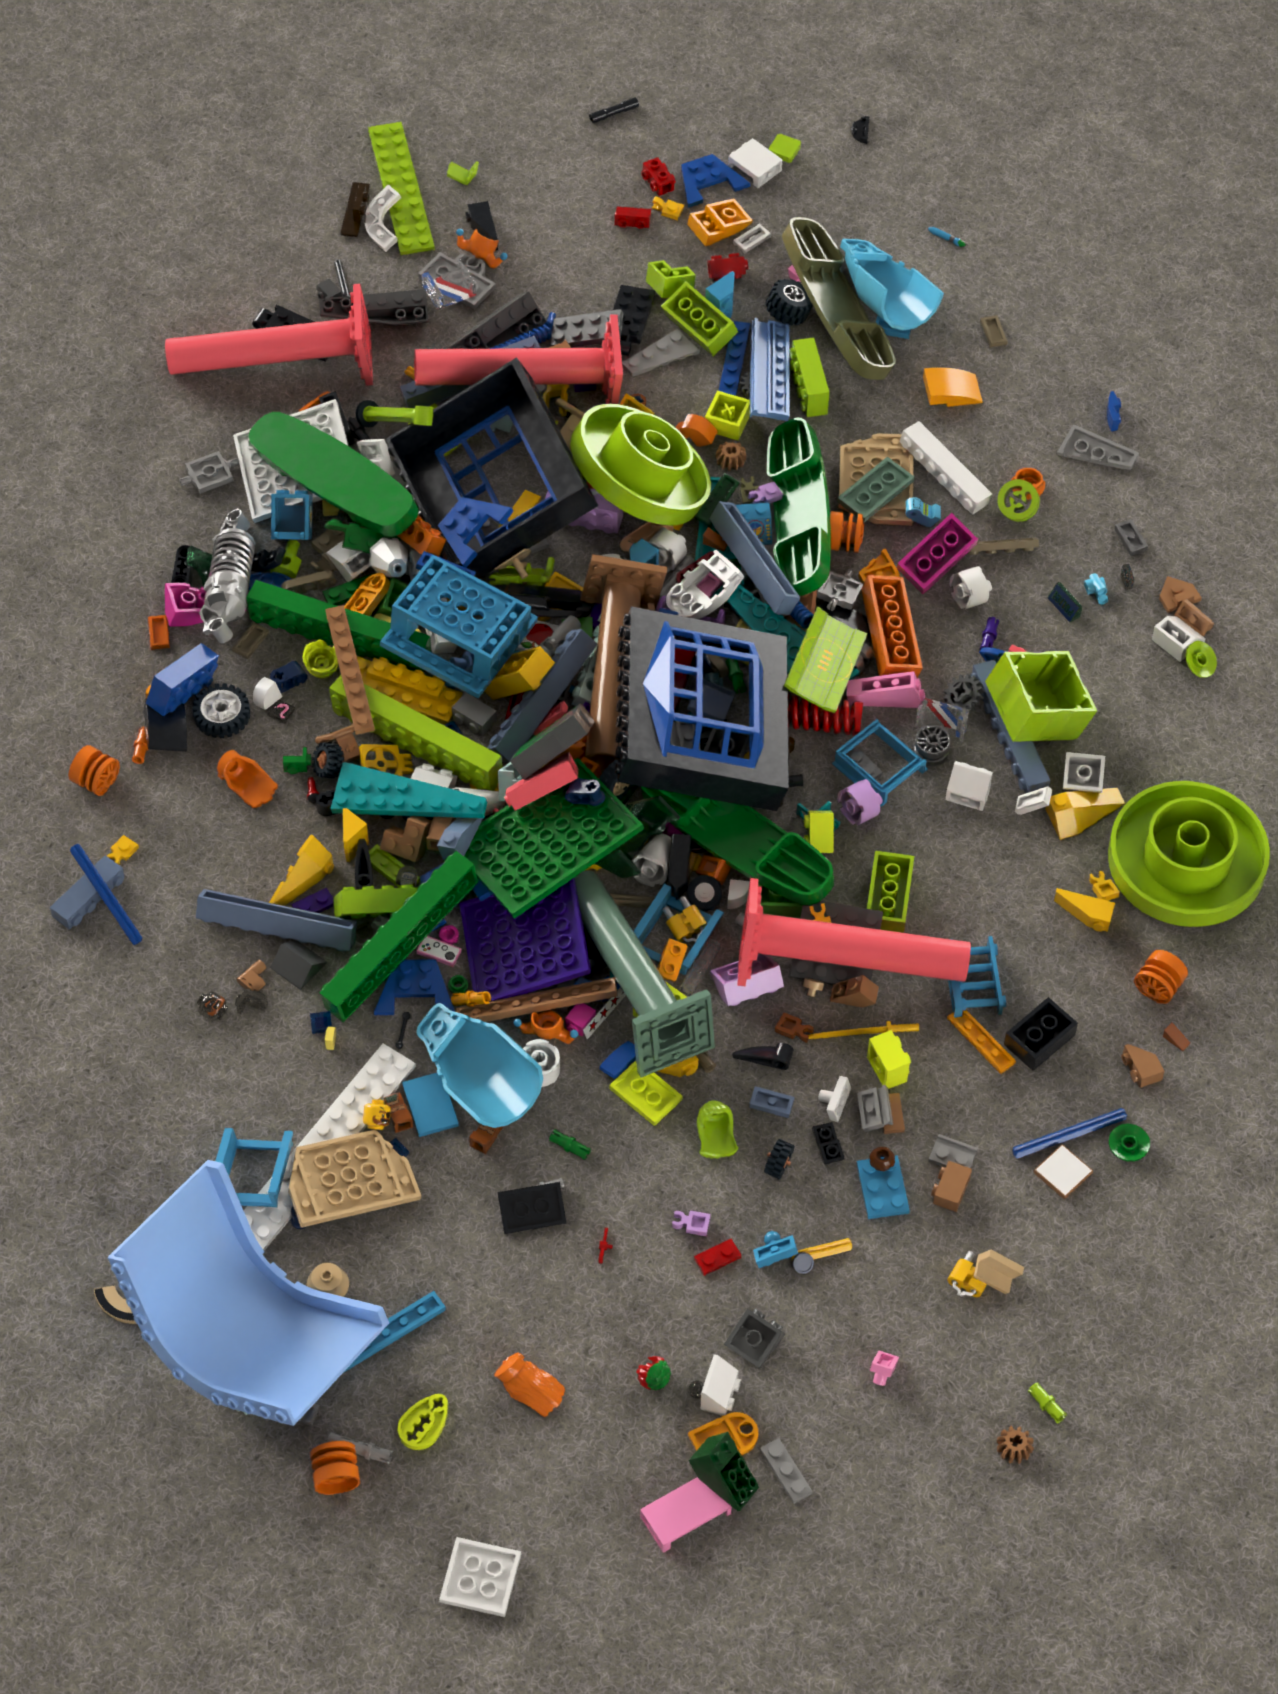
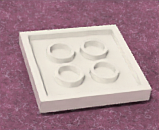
(480, 1577)

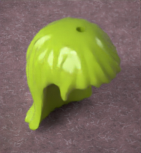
(716, 1130)

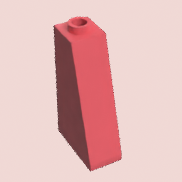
(542, 782)

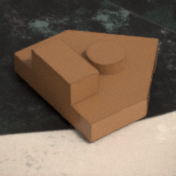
(1175, 592)

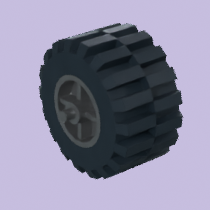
(788, 302)

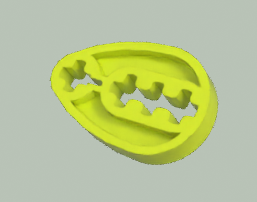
(431, 1431)

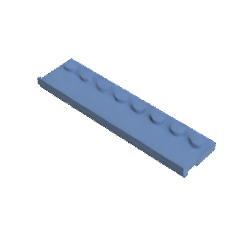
(769, 370)

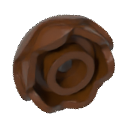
(882, 1164)

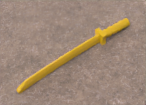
(895, 1028)

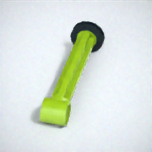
(369, 414)

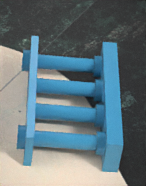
(956, 987)

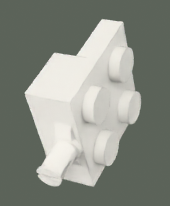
(377, 452)

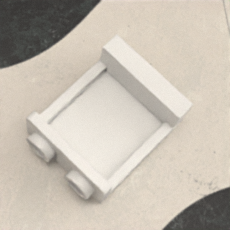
(756, 162)

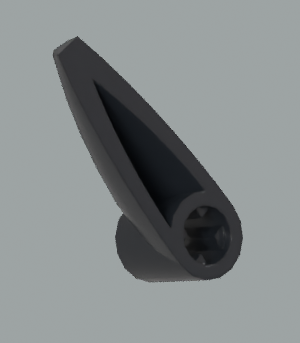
(363, 866)
(771, 1056)

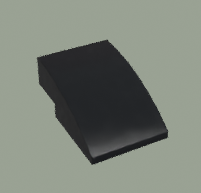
(166, 731)

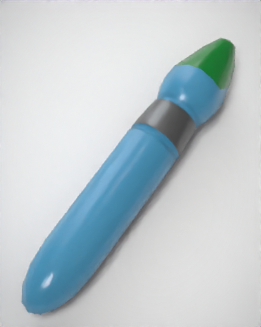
(957, 241)

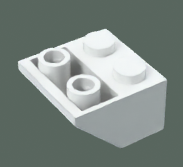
(349, 562)
(1175, 636)
(969, 785)

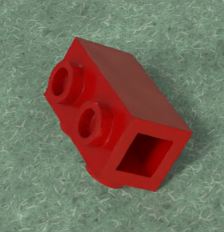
(658, 176)
(719, 266)

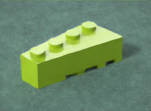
(371, 901)

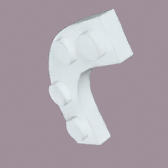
(375, 214)

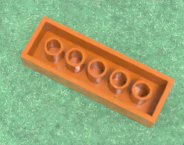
(891, 625)

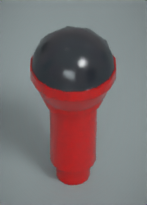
(313, 793)

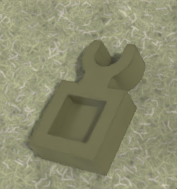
(746, 488)

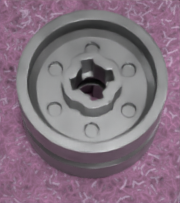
(932, 744)

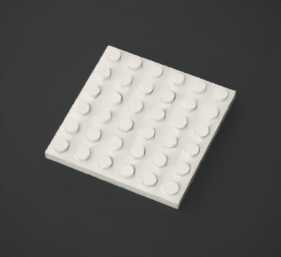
(263, 480)

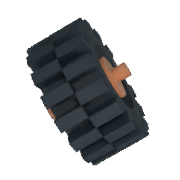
(327, 760)
(779, 1159)

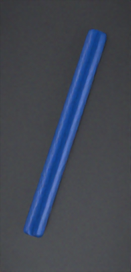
(106, 894)
(1069, 1133)

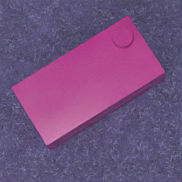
(937, 553)

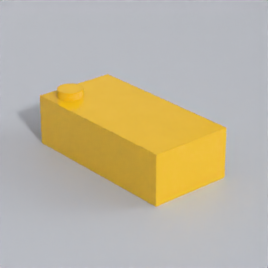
(520, 673)

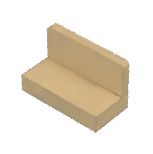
(997, 1270)

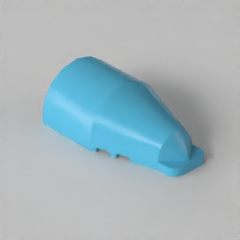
(888, 288)
(481, 1066)

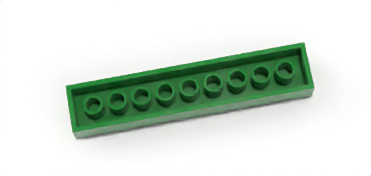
(308, 618)
(399, 936)

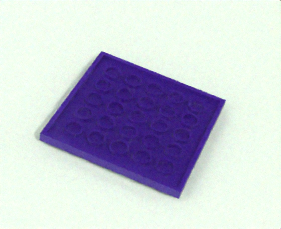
(525, 952)

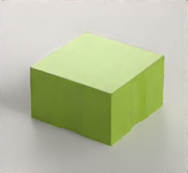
(1040, 696)

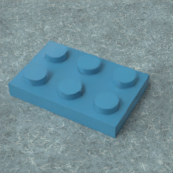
(883, 1190)

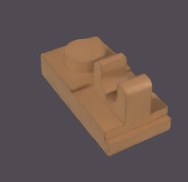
(1194, 617)

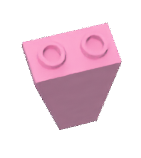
(887, 691)

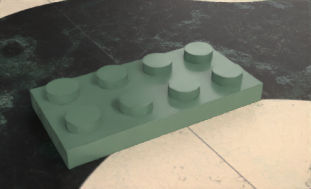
(875, 489)

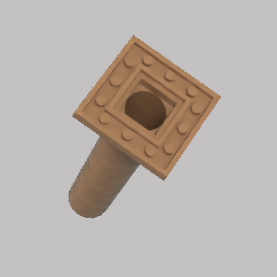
(617, 587)

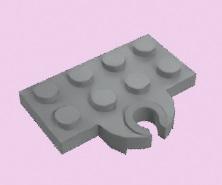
(443, 265)

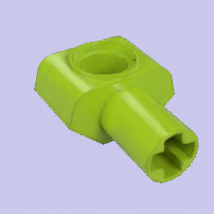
(290, 563)

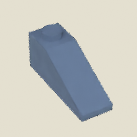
(458, 836)

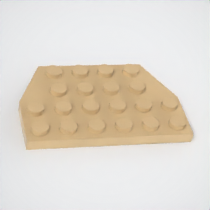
(864, 455)
(349, 1178)

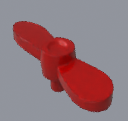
(604, 1245)

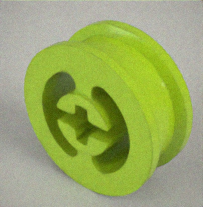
(1027, 488)

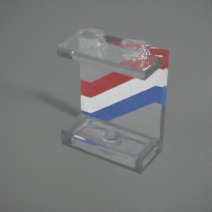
(450, 287)
(945, 716)

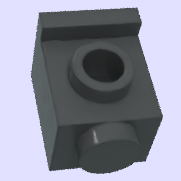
(328, 290)

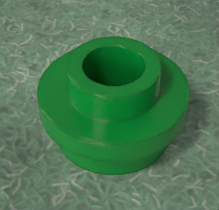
(458, 979)

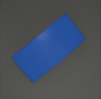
(1113, 415)
(619, 1060)

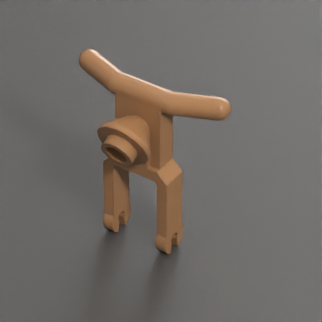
(344, 739)

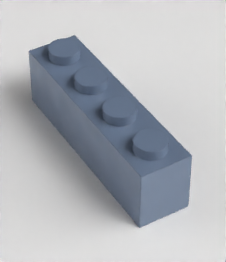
(83, 896)

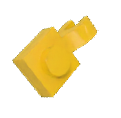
(669, 209)

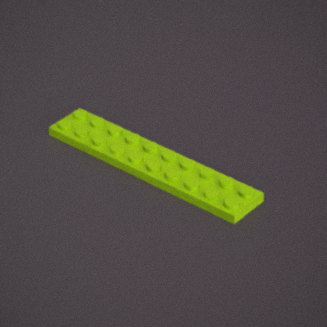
(397, 170)

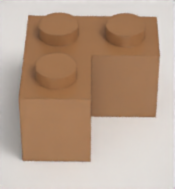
(409, 842)

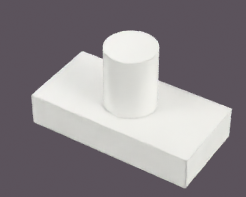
(836, 1099)

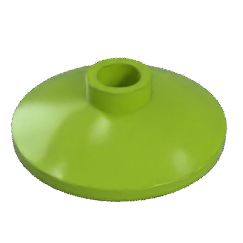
(1201, 659)

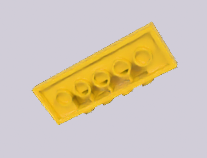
(410, 688)

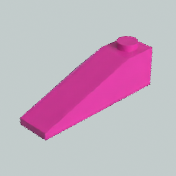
(183, 604)

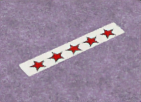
(603, 1013)

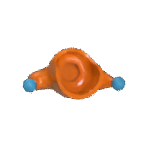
(481, 248)
(547, 1026)

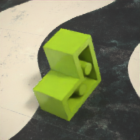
(668, 280)

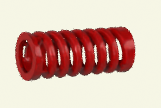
(824, 716)

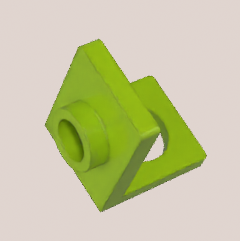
(461, 174)

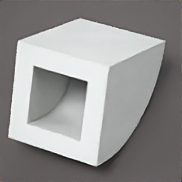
(266, 693)
(737, 893)

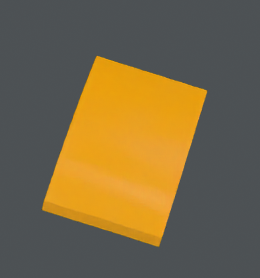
(718, 221)
(951, 387)

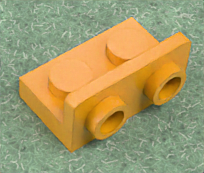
(671, 959)

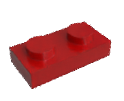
(717, 1256)

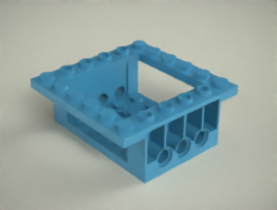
(490, 639)

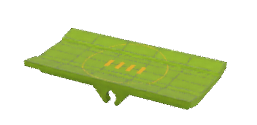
(825, 661)

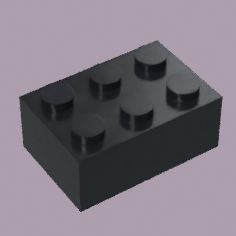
(1040, 1033)

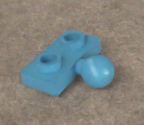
(775, 1249)

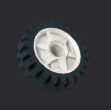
(234, 710)

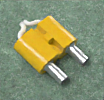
(686, 923)
(963, 1277)

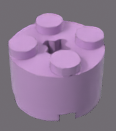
(859, 798)

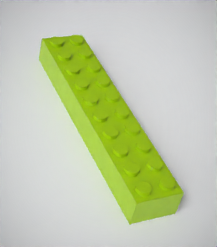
(425, 737)

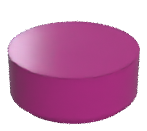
(449, 934)

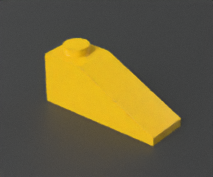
(1089, 910)

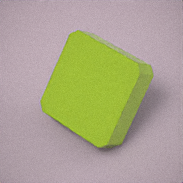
(785, 147)

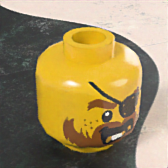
(376, 1115)

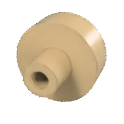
(812, 986)

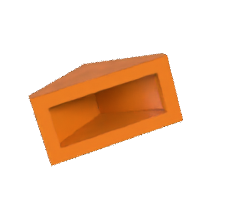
(713, 867)

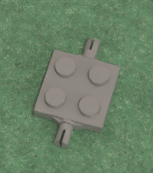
(209, 472)
(840, 590)

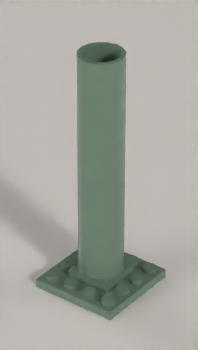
(665, 1027)

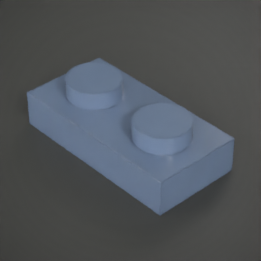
(771, 1102)

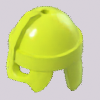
(317, 654)

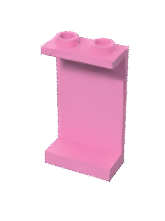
(682, 1512)

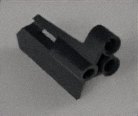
(543, 598)

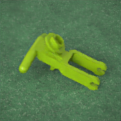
(536, 576)

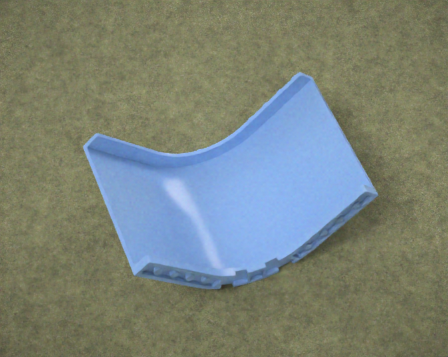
(229, 1315)

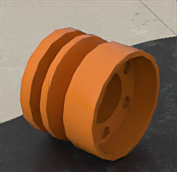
(846, 531)
(94, 770)
(1161, 976)
(335, 1467)

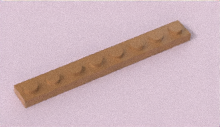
(349, 670)
(542, 1000)

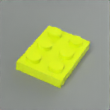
(646, 1094)

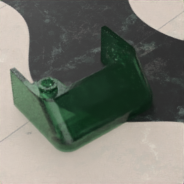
(654, 815)

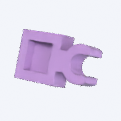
(766, 493)
(695, 1223)

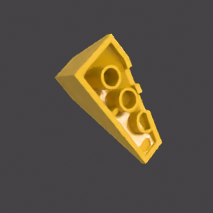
(1078, 810)
(309, 869)

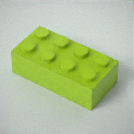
(699, 319)
(809, 377)
(891, 888)

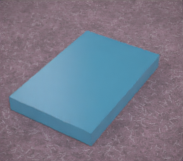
(429, 1104)

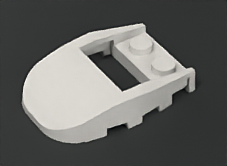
(690, 600)

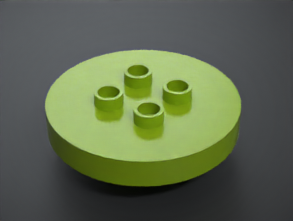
(640, 464)
(1188, 853)

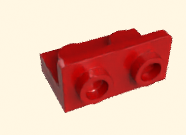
(632, 217)

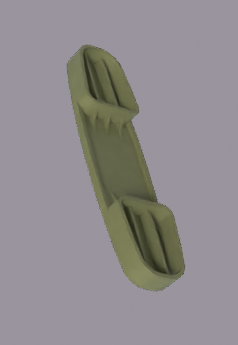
(819, 270)

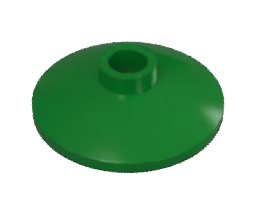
(1129, 1134)

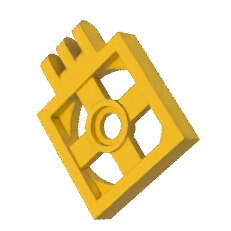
(400, 761)

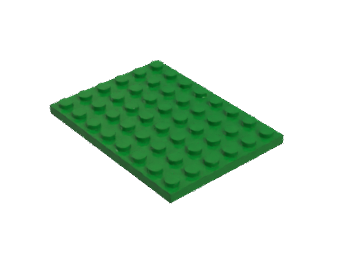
(547, 843)

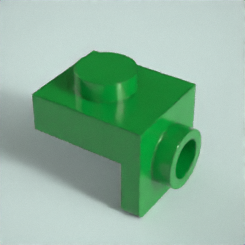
(297, 764)

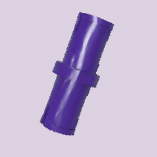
(989, 633)

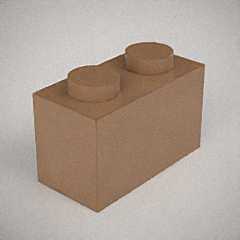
(951, 1186)

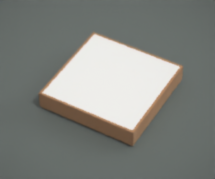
(1063, 1171)

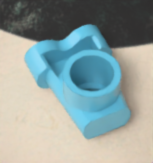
(1097, 586)

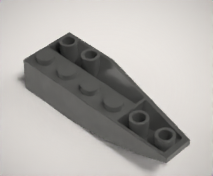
(382, 308)
(507, 322)

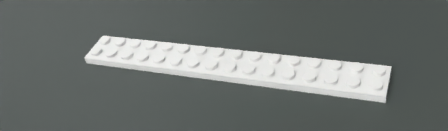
(376, 1080)

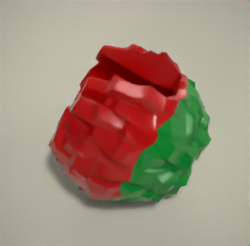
(654, 1375)

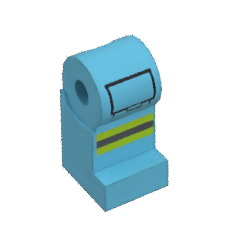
(922, 512)

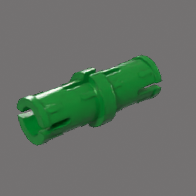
(735, 675)
(569, 1144)

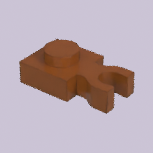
(792, 1026)

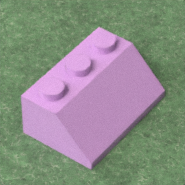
(764, 979)

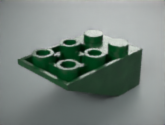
(724, 1470)

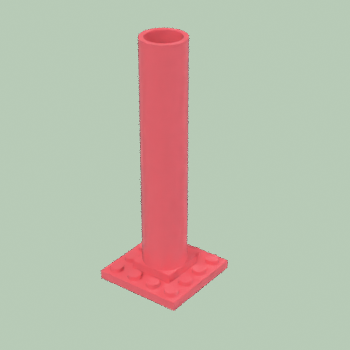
(278, 344)
(543, 364)
(846, 945)

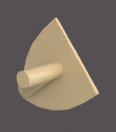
(515, 560)

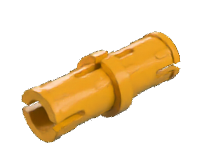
(470, 998)

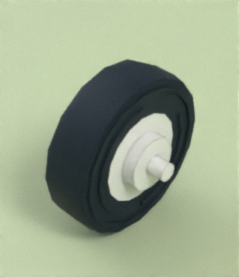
(704, 892)

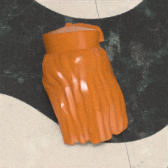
(246, 778)
(530, 1384)

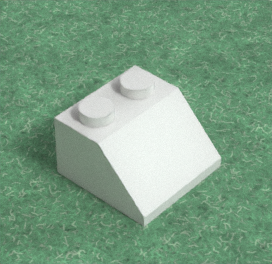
(1084, 772)
(428, 774)
(719, 1387)

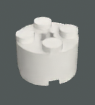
(670, 546)
(970, 583)
(547, 1057)

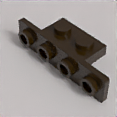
(355, 209)

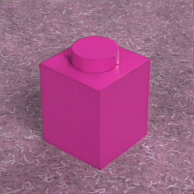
(579, 1018)

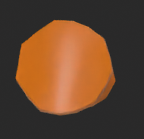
(1032, 476)

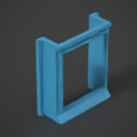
(856, 773)
(653, 914)
(226, 1155)

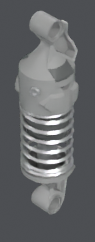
(228, 577)

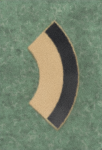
(114, 1304)

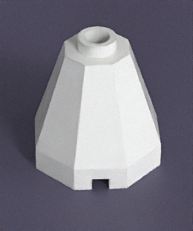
(389, 557)

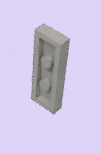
(786, 1471)

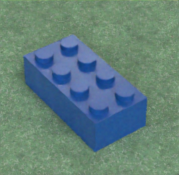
(182, 679)

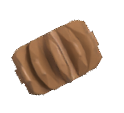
(731, 455)
(1006, 1444)

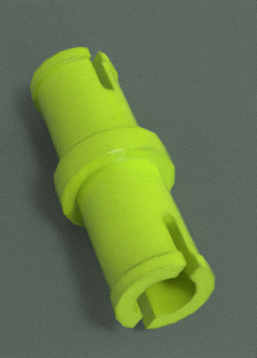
(1047, 1402)

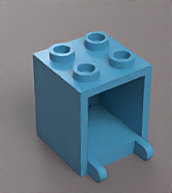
(291, 520)

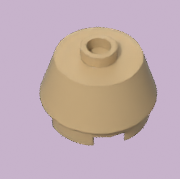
(329, 1279)

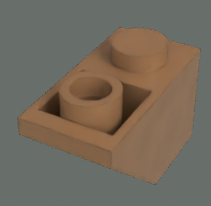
(856, 992)
(1143, 1065)

